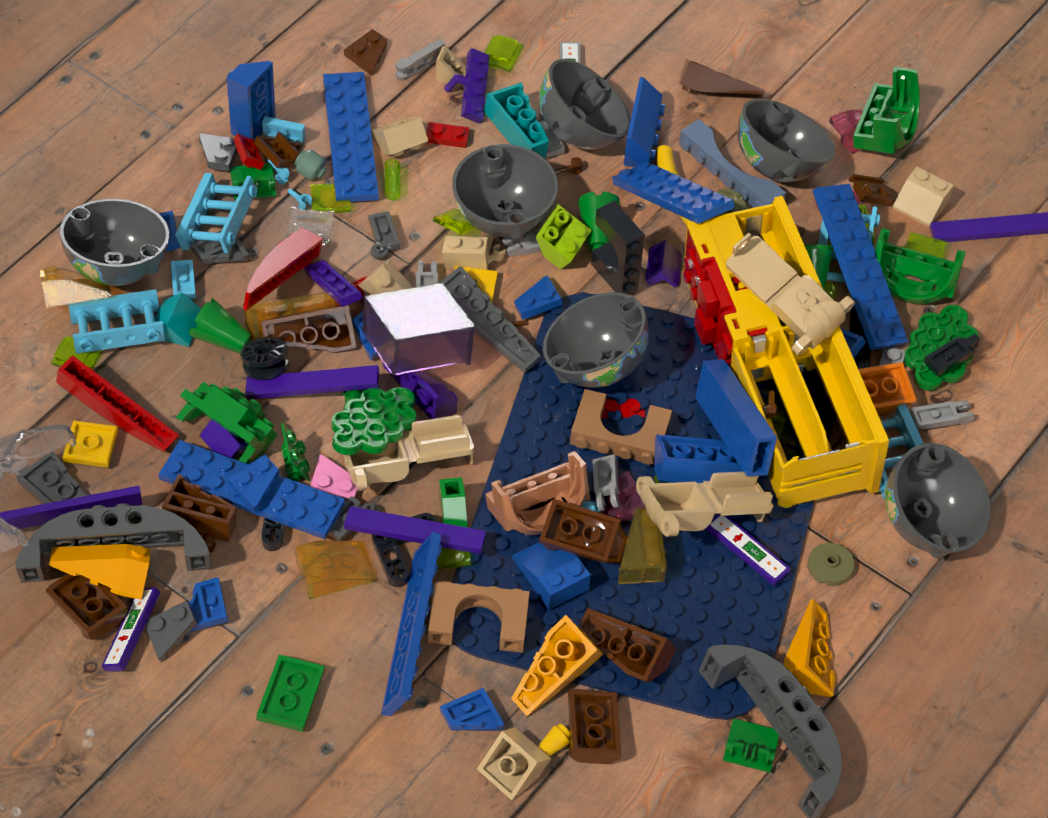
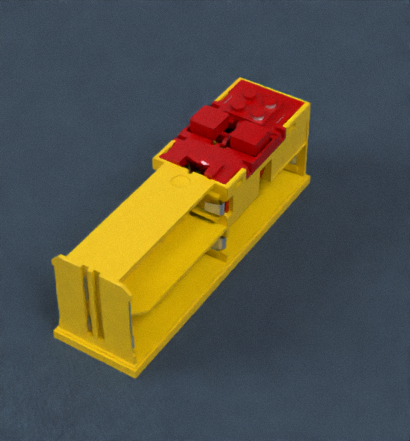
(760, 349)

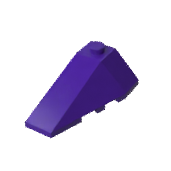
(429, 393)

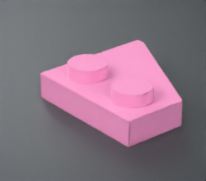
(333, 479)

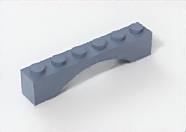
(700, 143)

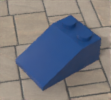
(553, 574)

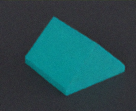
(177, 318)

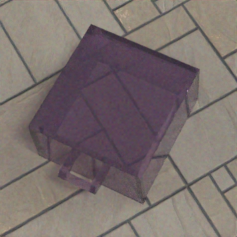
(418, 329)

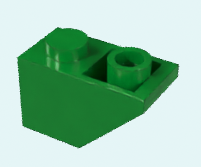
(453, 501)

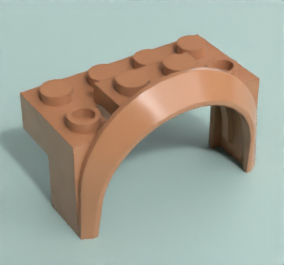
(561, 481)

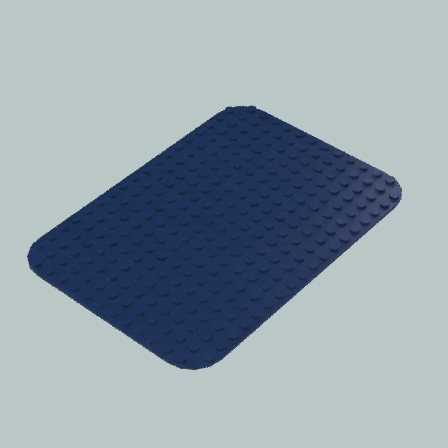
(706, 589)

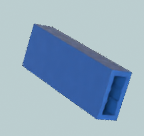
(735, 418)

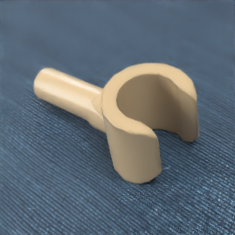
(496, 255)

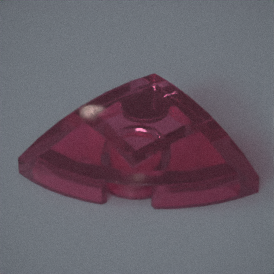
(845, 124)
(628, 499)

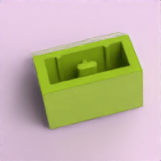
(561, 237)

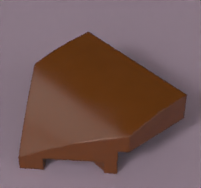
(279, 149)

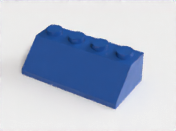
(250, 97)
(644, 124)
(691, 459)

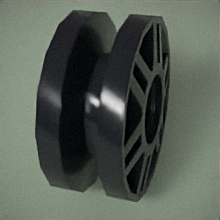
(265, 358)

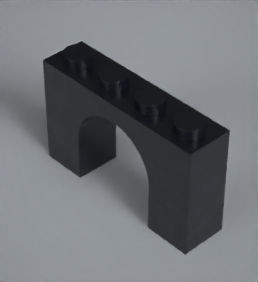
(621, 260)

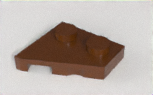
(367, 51)

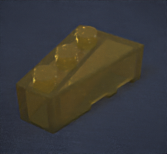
(644, 552)

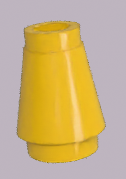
(555, 740)

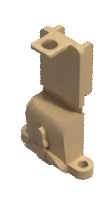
(791, 297)
(425, 443)
(693, 504)

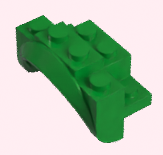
(232, 413)

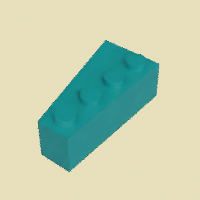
(516, 119)

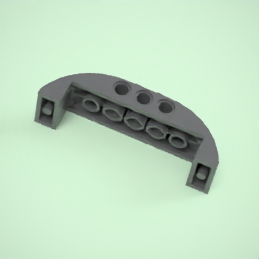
(109, 526)
(789, 712)

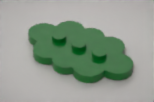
(932, 333)
(373, 421)

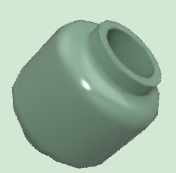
(310, 165)

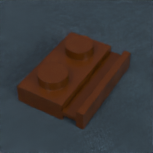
(872, 190)

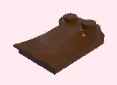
(583, 532)
(88, 605)
(594, 726)

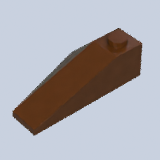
(704, 79)
(318, 328)
(629, 647)

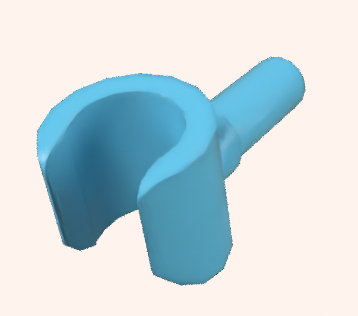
(282, 174)
(301, 198)

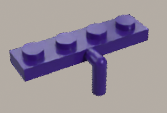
(474, 85)

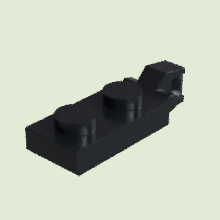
(951, 354)

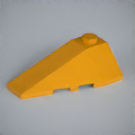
(115, 565)
(810, 654)
(560, 660)

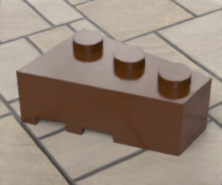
(202, 511)

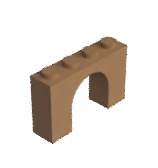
(591, 434)
(452, 599)

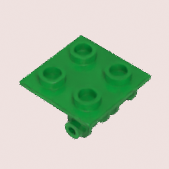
(262, 179)
(294, 457)
(751, 745)

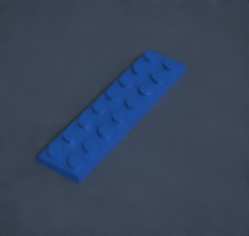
(350, 137)
(672, 192)
(860, 266)
(285, 503)
(411, 625)

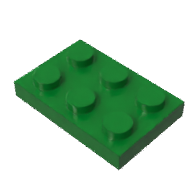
(290, 693)

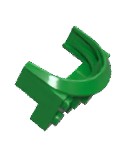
(895, 132)
(918, 264)

